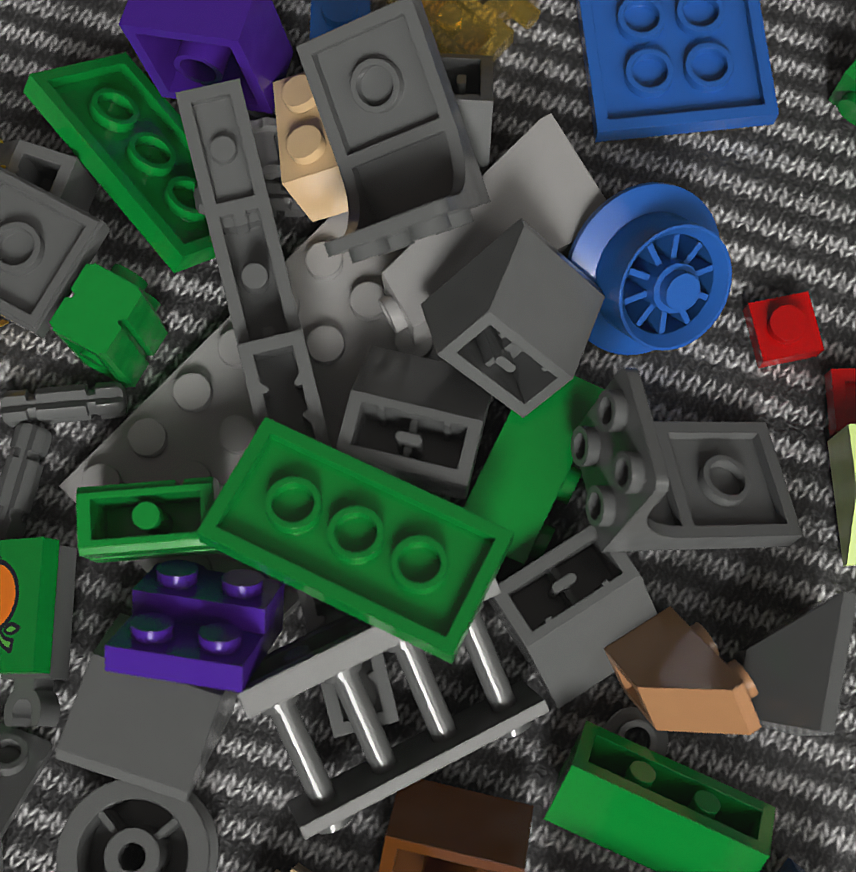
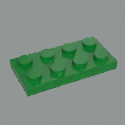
(132, 149)
(357, 538)

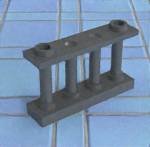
(335, 657)

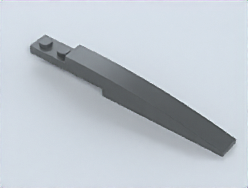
(263, 312)

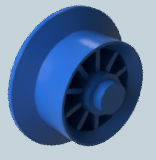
(657, 266)

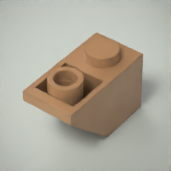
(681, 680)

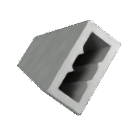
(532, 181)

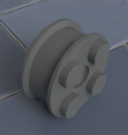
(119, 814)

